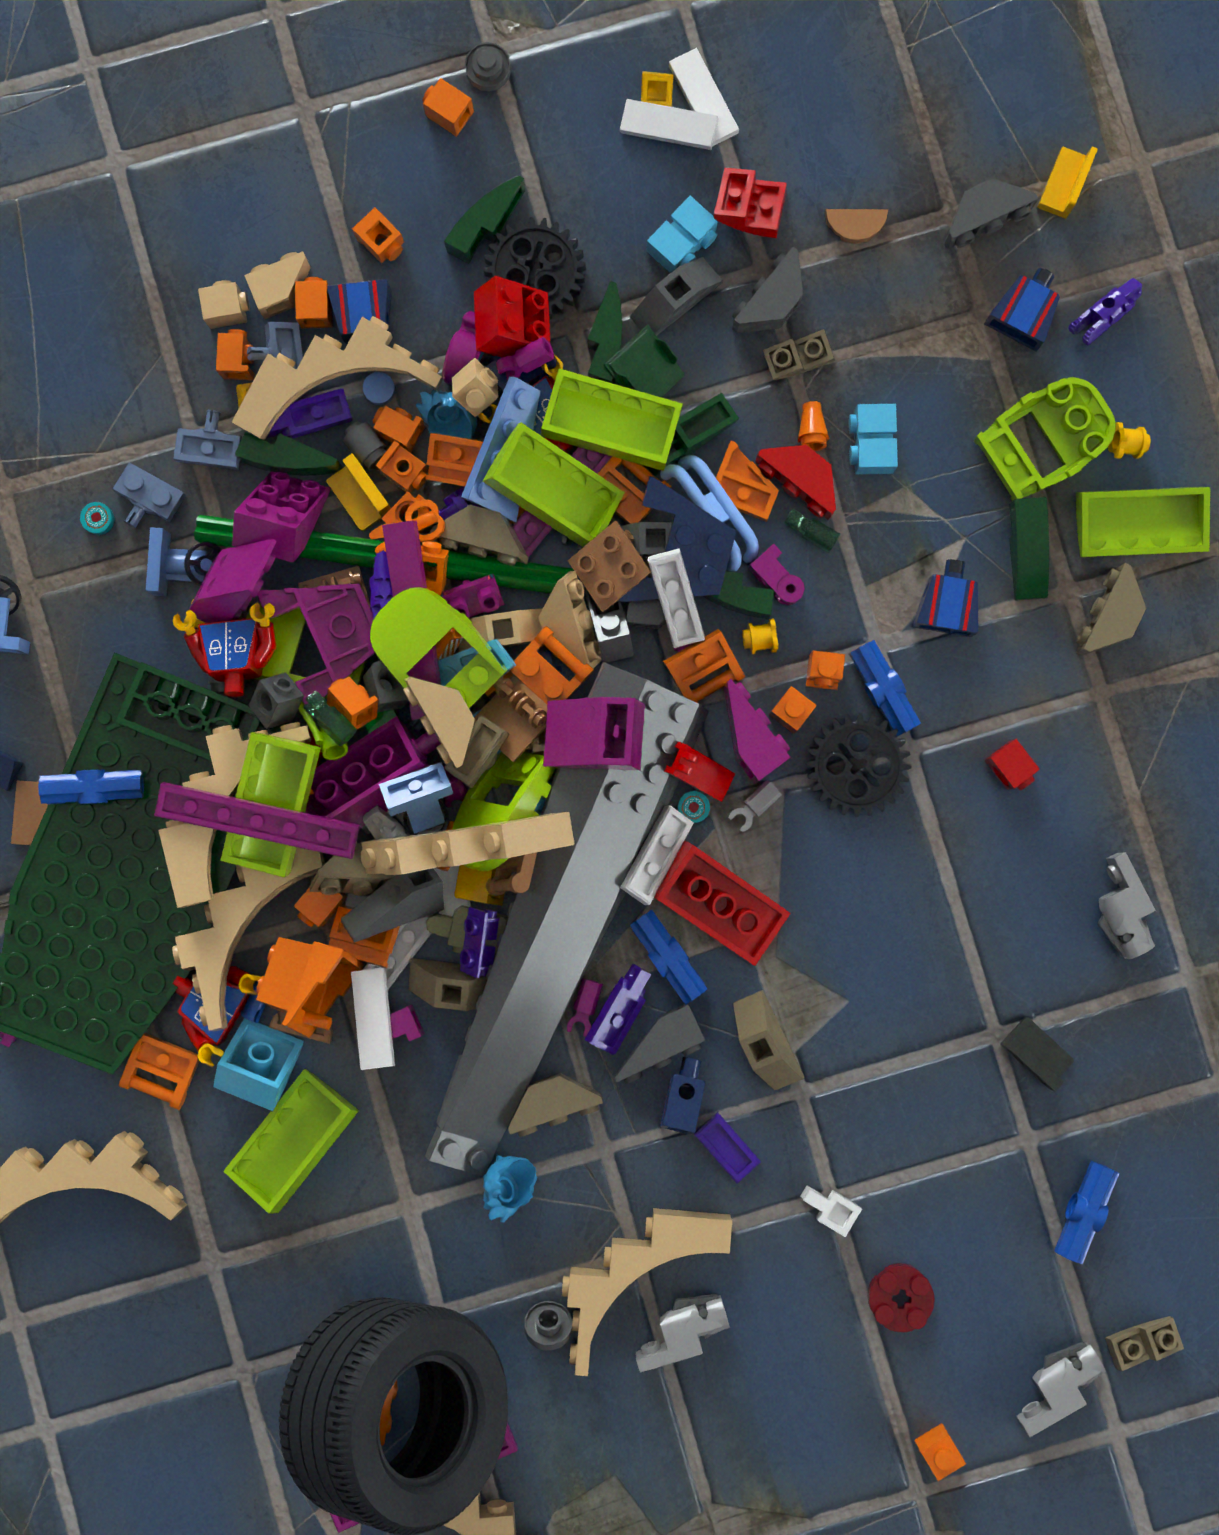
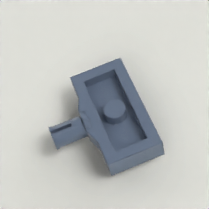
(280, 338)
(207, 445)
(147, 495)

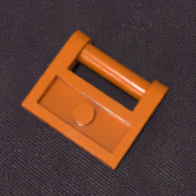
(630, 506)
(699, 661)
(542, 676)
(164, 1061)

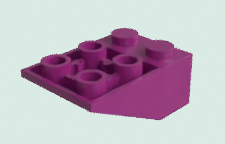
(281, 511)
(233, 581)
(594, 733)
(753, 742)

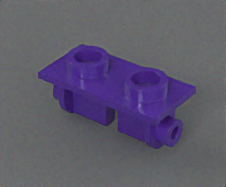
(475, 954)

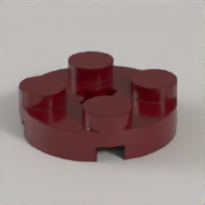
(889, 1283)

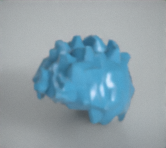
(446, 415)
(508, 1186)

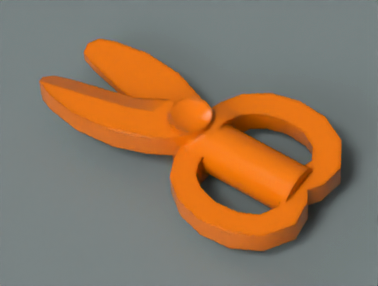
(422, 522)

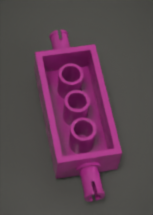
(350, 785)

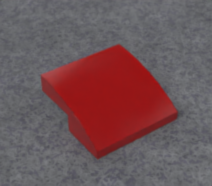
(750, 203)

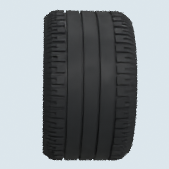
(337, 1402)

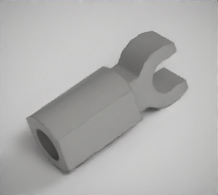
(757, 803)

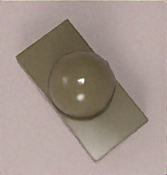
(481, 751)

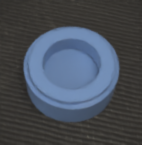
(378, 388)

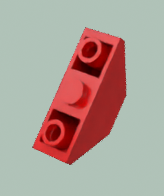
(802, 475)

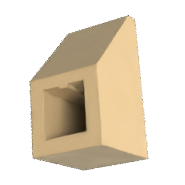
(275, 283)

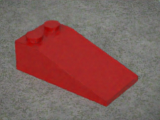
(721, 903)

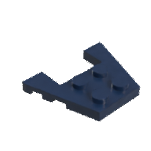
(701, 539)

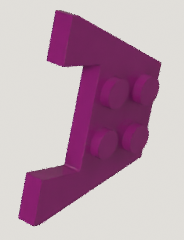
(338, 623)

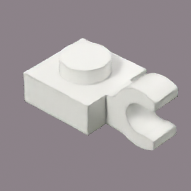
(834, 1211)

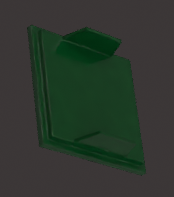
(645, 364)

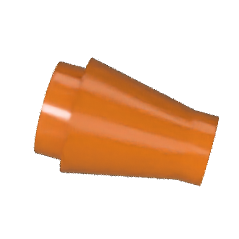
(813, 427)

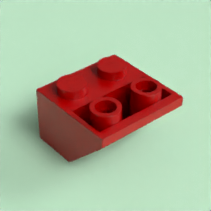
(509, 316)

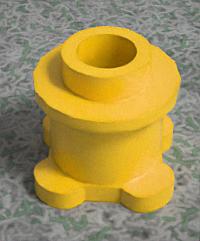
(1129, 441)
(760, 637)

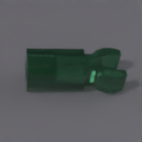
(813, 530)
(329, 719)

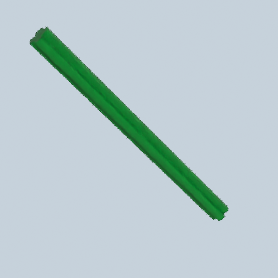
(362, 553)

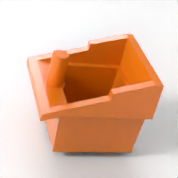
(305, 982)

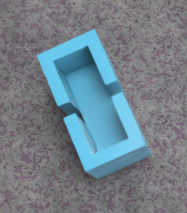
(677, 242)
(874, 442)

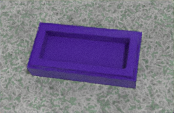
(727, 1147)

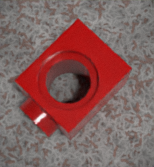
(1013, 765)

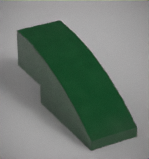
(484, 219)
(606, 334)
(699, 428)
(285, 456)
(1029, 548)
(743, 599)

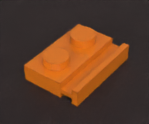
(451, 458)
(371, 950)

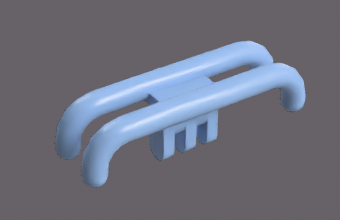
(715, 503)

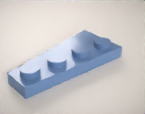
(516, 405)

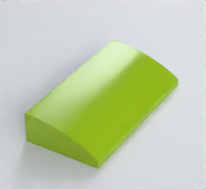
(611, 419)
(553, 486)
(1143, 521)
(277, 775)
(290, 1141)

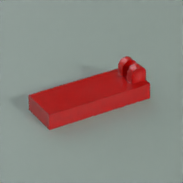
(700, 772)

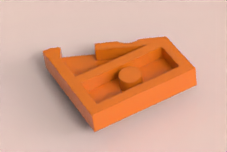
(746, 484)

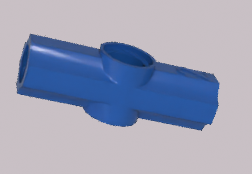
(884, 688)
(91, 786)
(668, 957)
(1086, 1212)

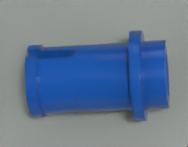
(253, 1009)

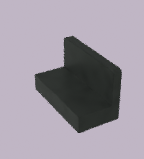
(1038, 1053)

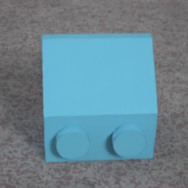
(257, 1064)

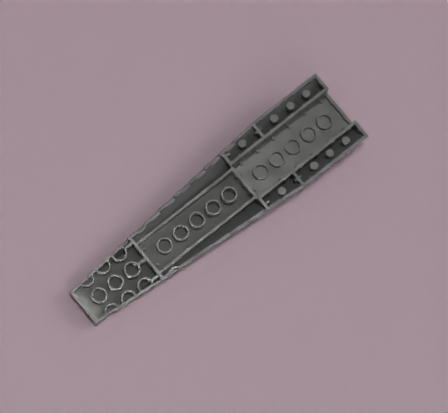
(559, 923)

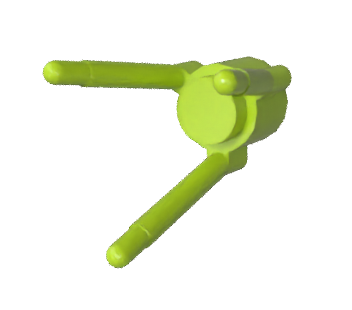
(329, 748)

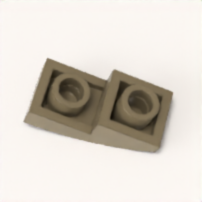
(799, 355)
(1144, 1342)

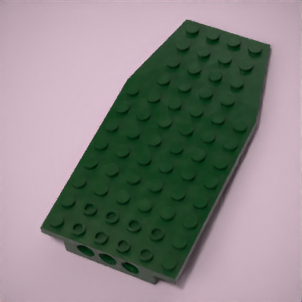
(94, 898)

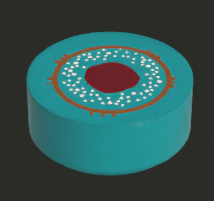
(97, 518)
(694, 806)

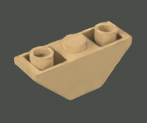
(570, 620)
(508, 628)
(444, 715)

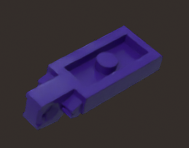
(313, 415)
(619, 1011)

